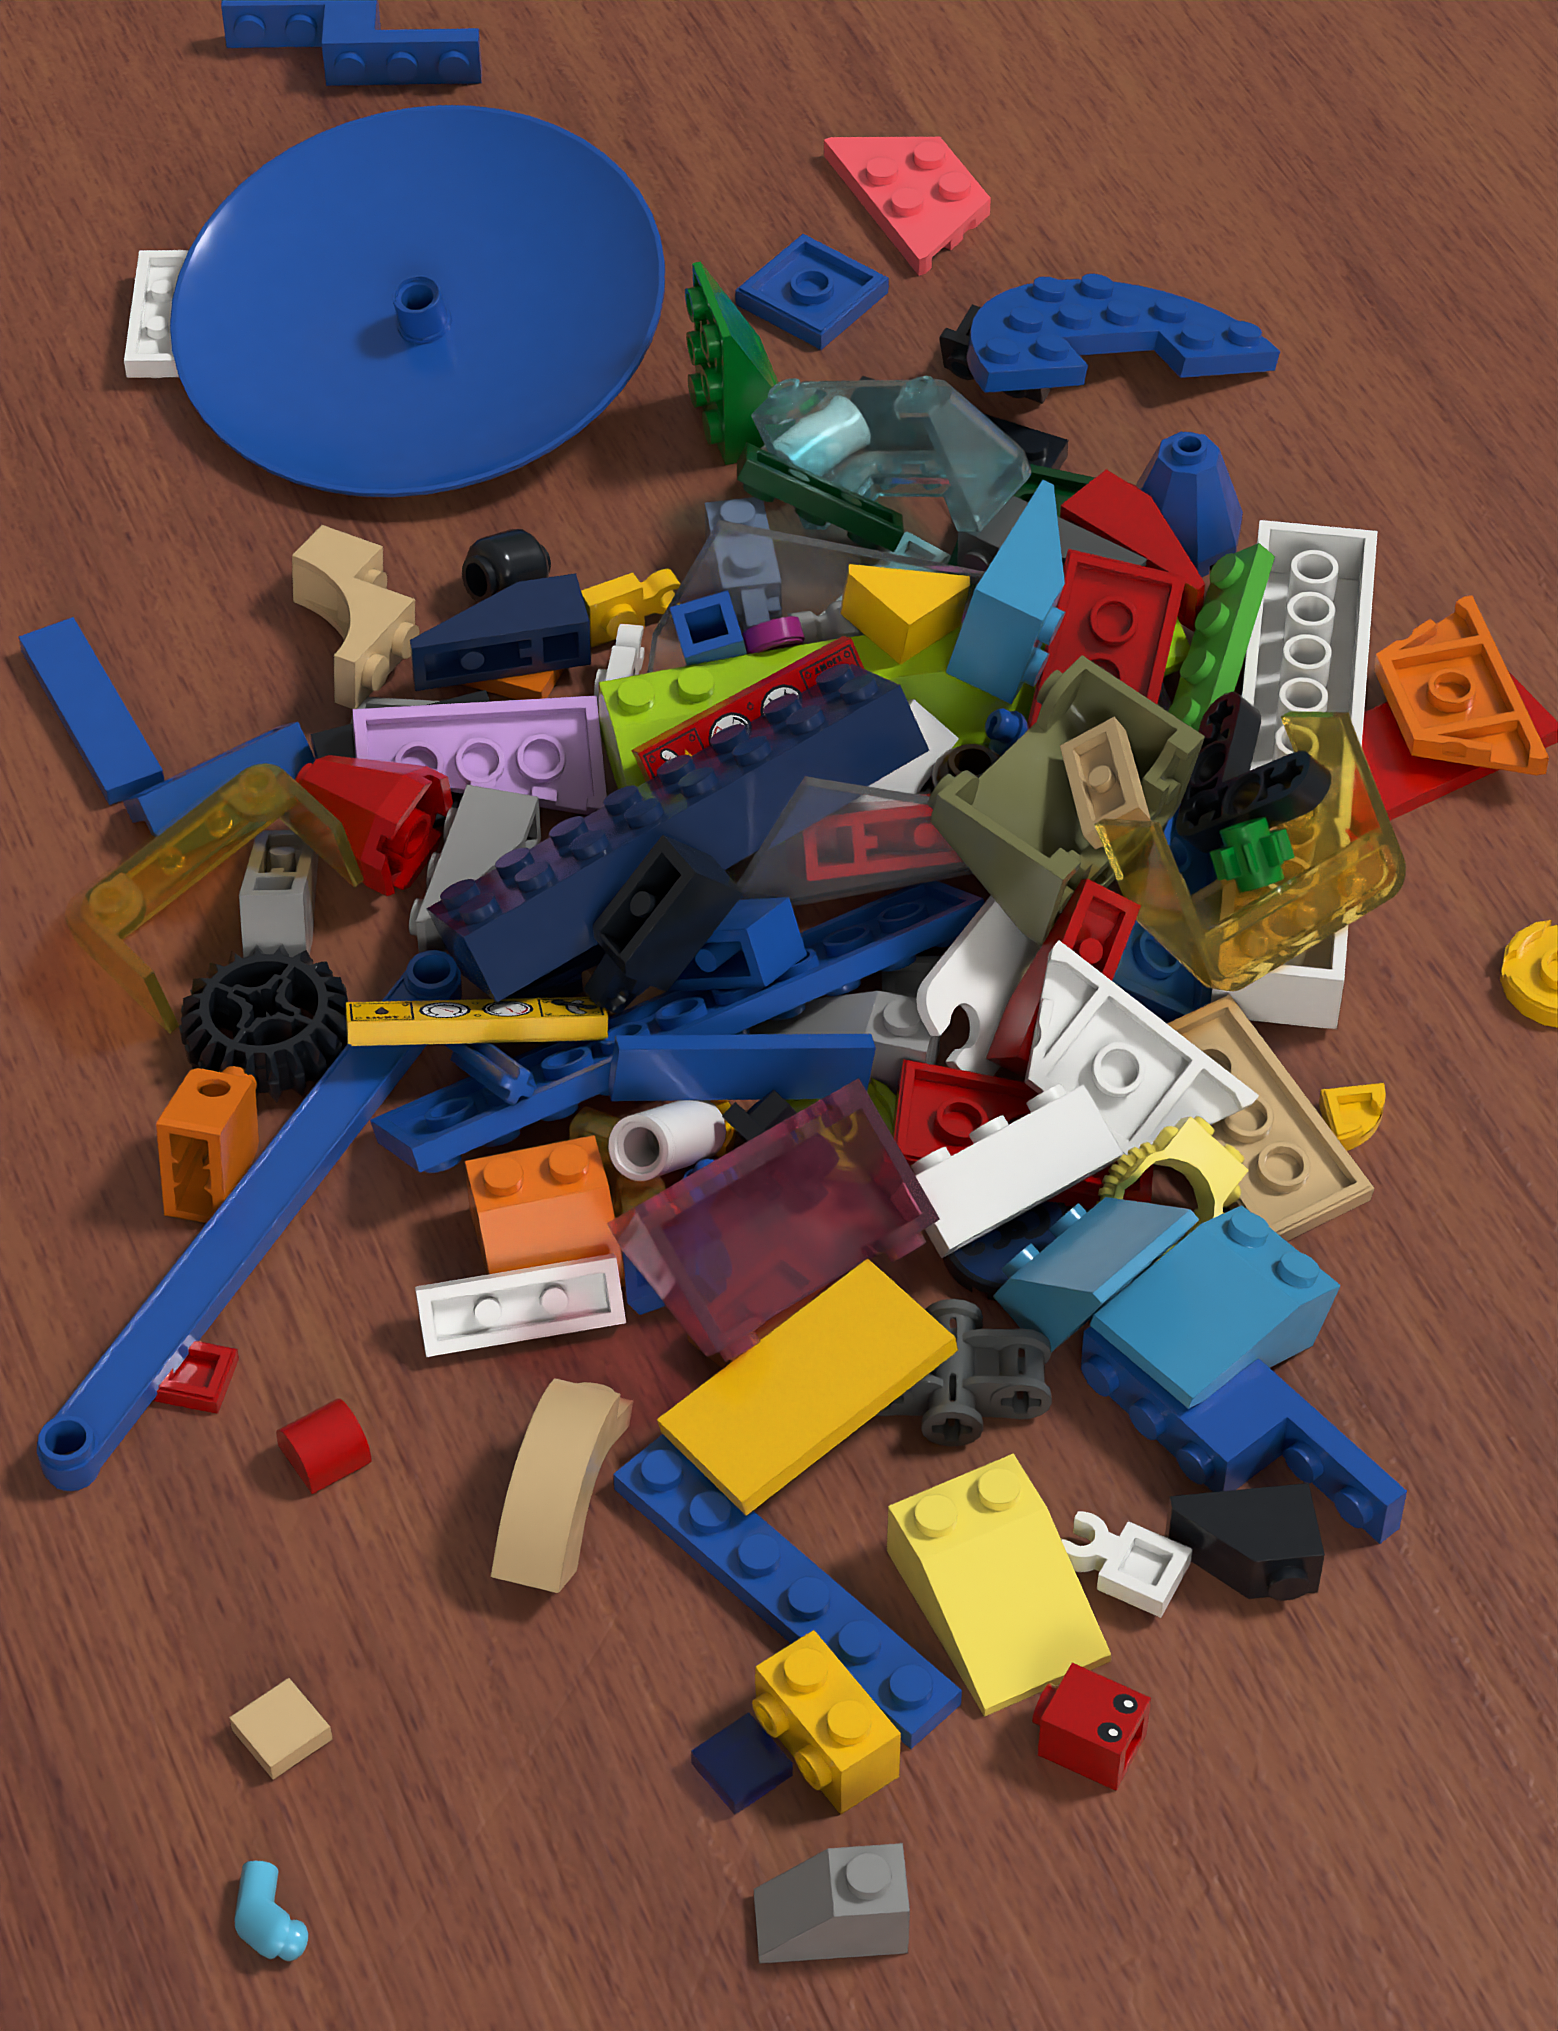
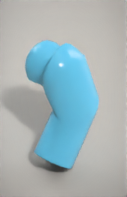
(262, 1921)

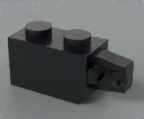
(658, 922)

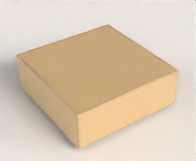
(281, 1728)

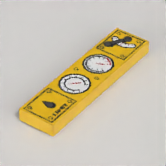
(475, 1021)

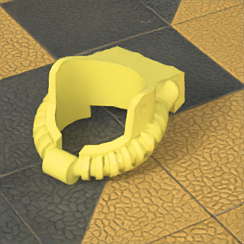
(1193, 1151)

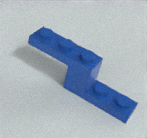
(353, 41)
(1244, 1431)

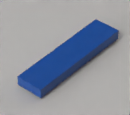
(91, 710)
(737, 1066)

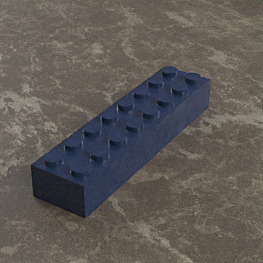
(720, 801)

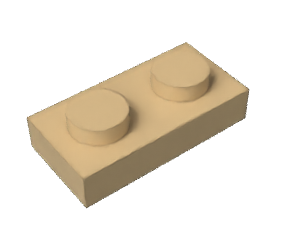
(1103, 778)

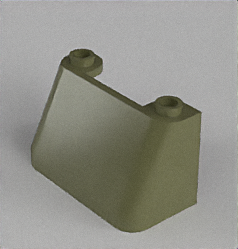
(1020, 817)

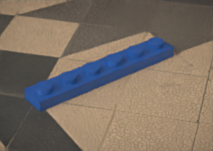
(785, 1586)

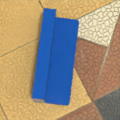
(161, 803)

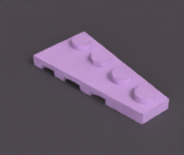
(511, 746)

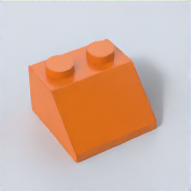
(541, 1206)

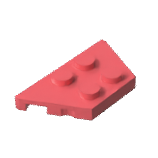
(911, 191)

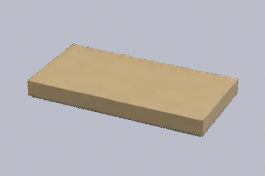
(1293, 1158)

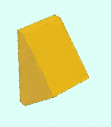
(903, 607)

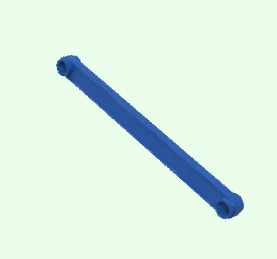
(233, 1242)

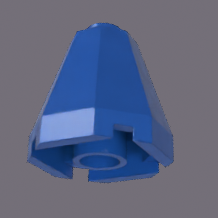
(1195, 497)

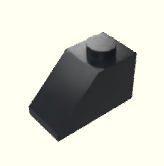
(1252, 1538)

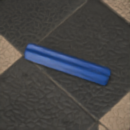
(493, 1070)

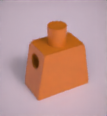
(213, 1117)

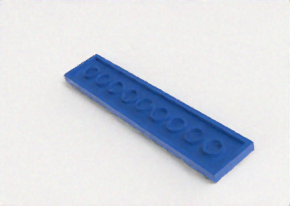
(839, 952)

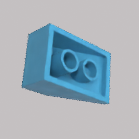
(1014, 606)
(1087, 1263)
(1218, 1306)

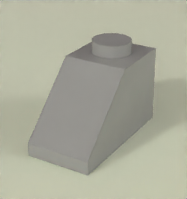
(835, 1906)

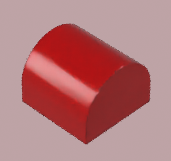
(325, 1445)

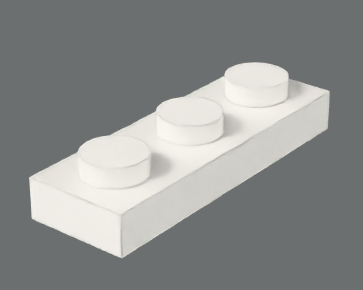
(149, 334)
(520, 1305)

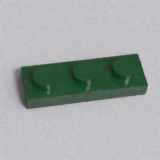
(819, 499)

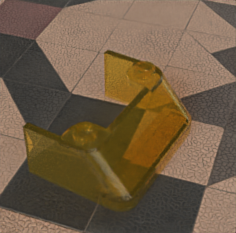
(183, 855)
(1340, 871)

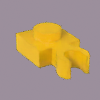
(626, 602)

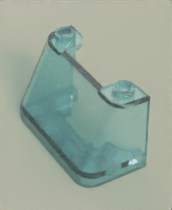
(895, 443)

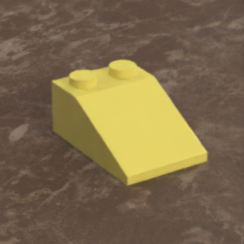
(995, 1583)

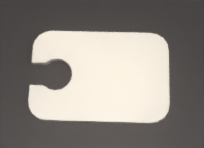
(980, 976)

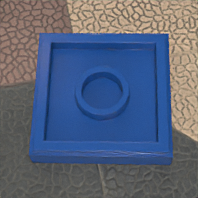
(811, 291)

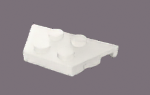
(1124, 1055)

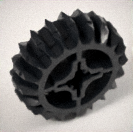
(261, 1005)

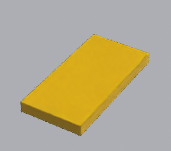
(807, 1386)

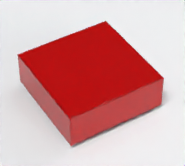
(200, 1378)

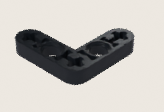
(1228, 792)

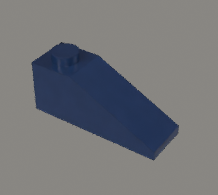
(510, 634)

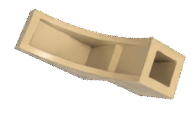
(347, 586)

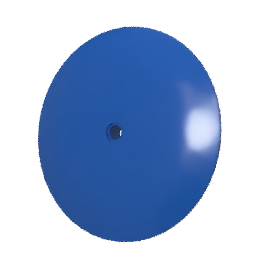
(417, 301)

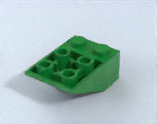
(729, 365)

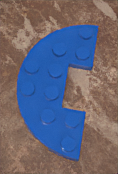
(1040, 329)

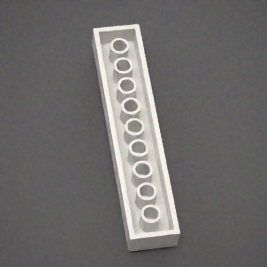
(1313, 658)

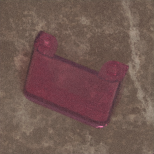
(776, 1220)

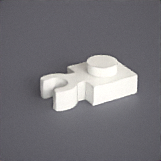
(625, 656)
(1133, 1566)

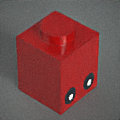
(1091, 1725)

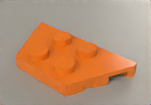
(1458, 696)

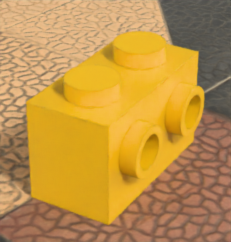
(826, 1722)

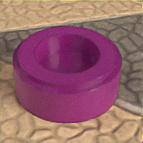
(773, 635)

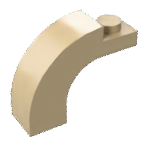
(555, 1481)

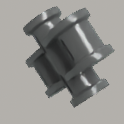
(978, 1378)

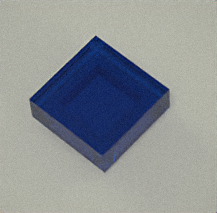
(741, 1763)

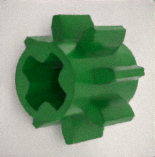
(1252, 854)

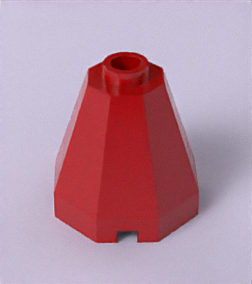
(385, 813)

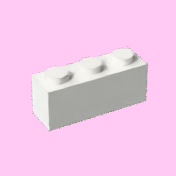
(1015, 1166)

